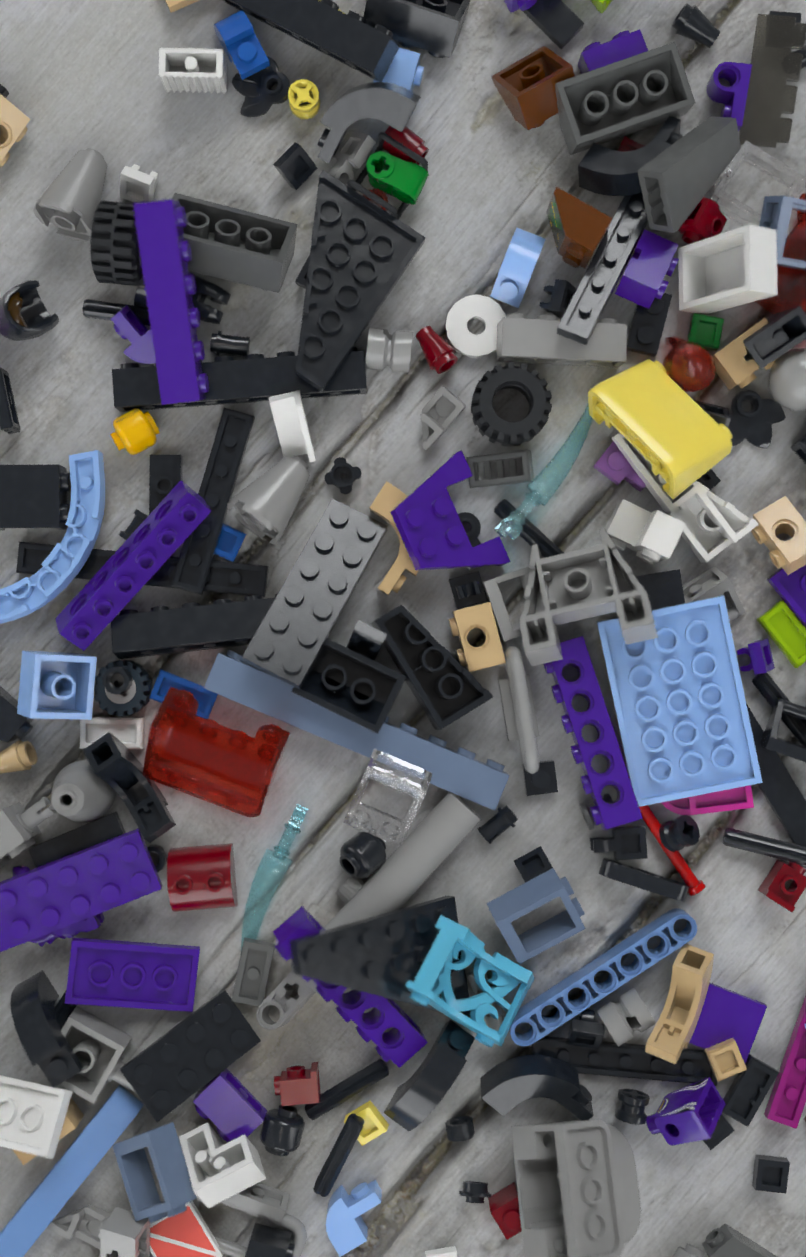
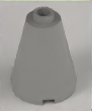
(74, 196)
(271, 499)
(81, 793)

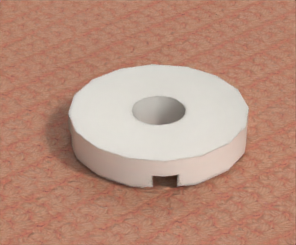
(472, 308)

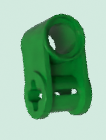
(401, 180)

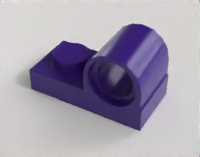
(732, 97)

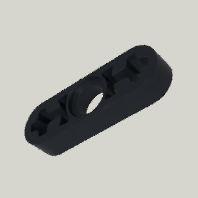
(644, 879)

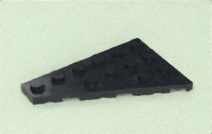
(351, 271)
(379, 952)

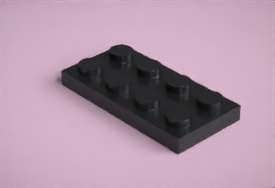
(190, 1055)

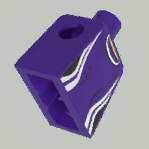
(688, 1113)

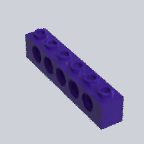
(132, 565)
(625, 807)
(397, 1044)

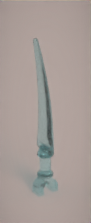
(548, 480)
(269, 875)

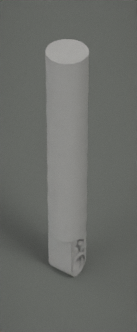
(385, 891)

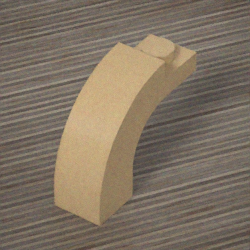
(383, 504)
(683, 1004)

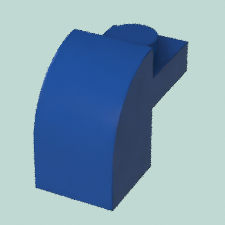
(241, 44)

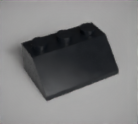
(420, 23)
(351, 686)

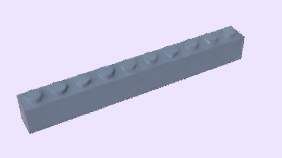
(451, 769)

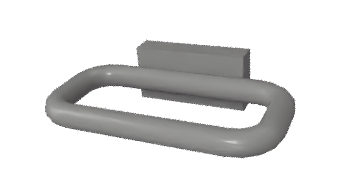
(520, 709)
(268, 1205)

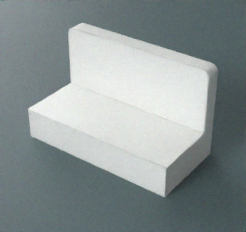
(292, 425)

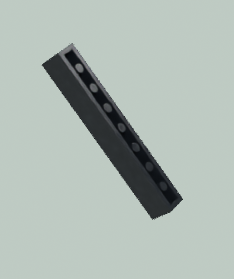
(238, 381)

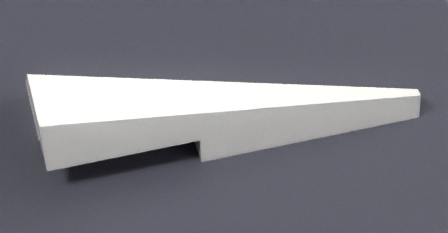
(708, 519)

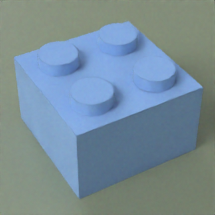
(56, 685)

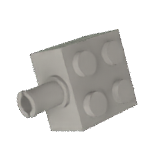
(20, 827)
(98, 1050)

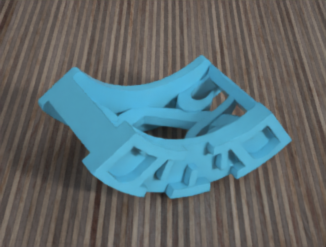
(435, 978)

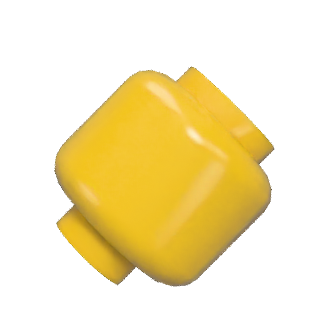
(134, 431)

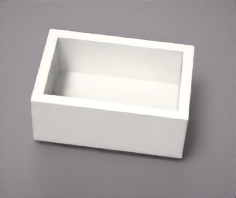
(728, 270)

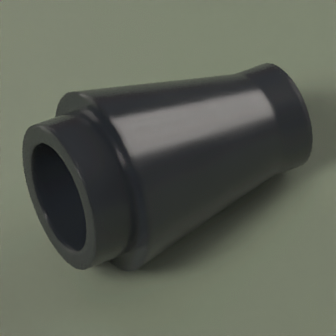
(695, 26)

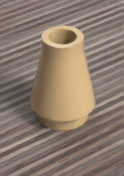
(18, 757)

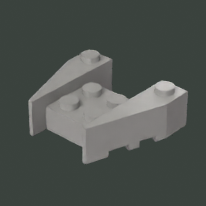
(578, 588)

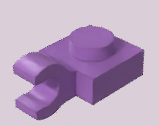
(616, 468)

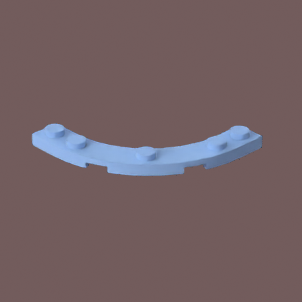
(71, 554)

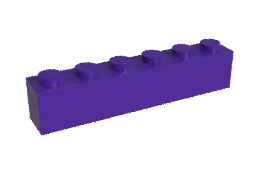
(170, 301)

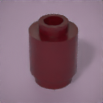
(408, 139)

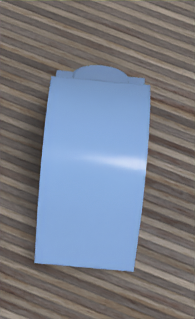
(517, 267)
(344, 1212)

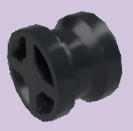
(679, 833)
(632, 1106)

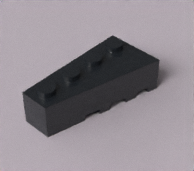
(435, 678)

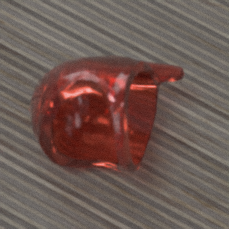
(688, 364)

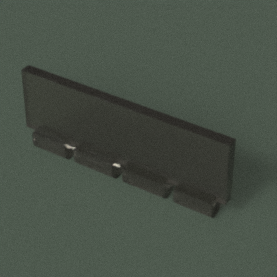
(767, 90)

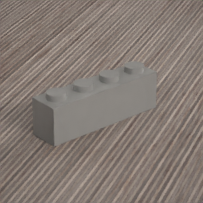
(538, 343)

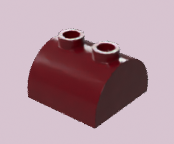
(201, 877)

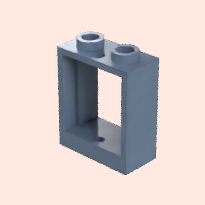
(776, 216)
(528, 898)
(169, 1168)

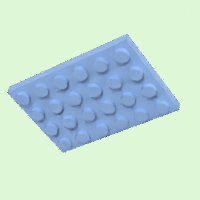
(681, 704)

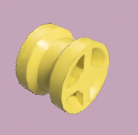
(304, 91)

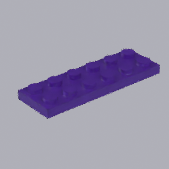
(75, 888)

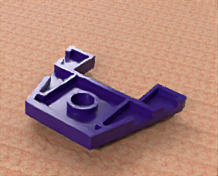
(433, 528)

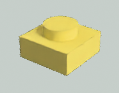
(374, 1122)

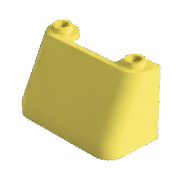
(661, 423)

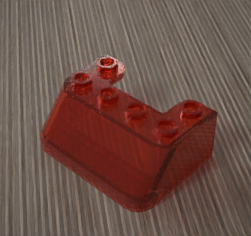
(210, 758)

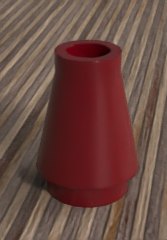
(436, 350)

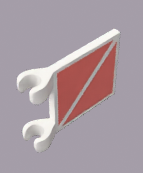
(183, 1236)

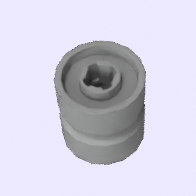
(389, 350)
(626, 1016)

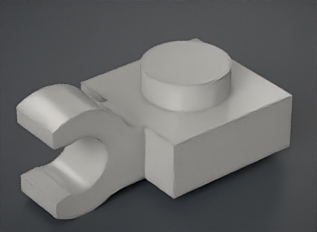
(351, 155)

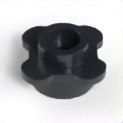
(341, 466)
(475, 1191)

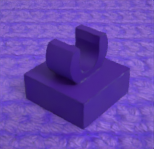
(760, 657)

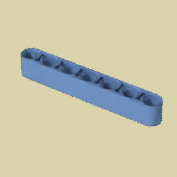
(617, 976)
(69, 1173)

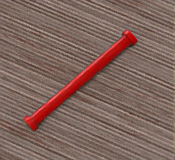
(675, 857)

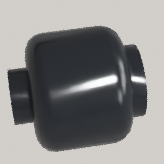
(362, 855)
(282, 1130)

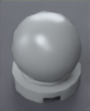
(788, 380)

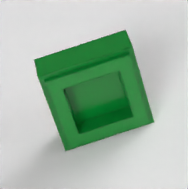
(706, 331)

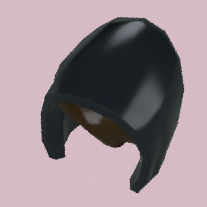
(24, 313)

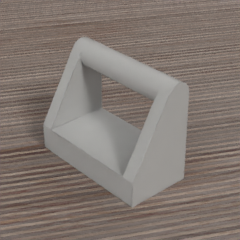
(713, 584)
(499, 610)

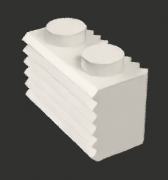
(193, 69)

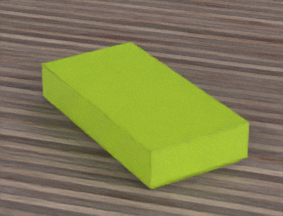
(786, 632)

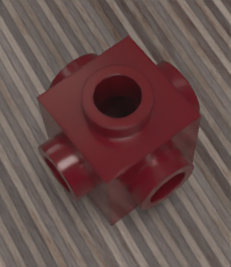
(703, 222)

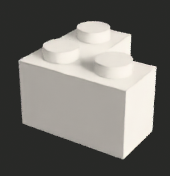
(644, 532)
(219, 1169)

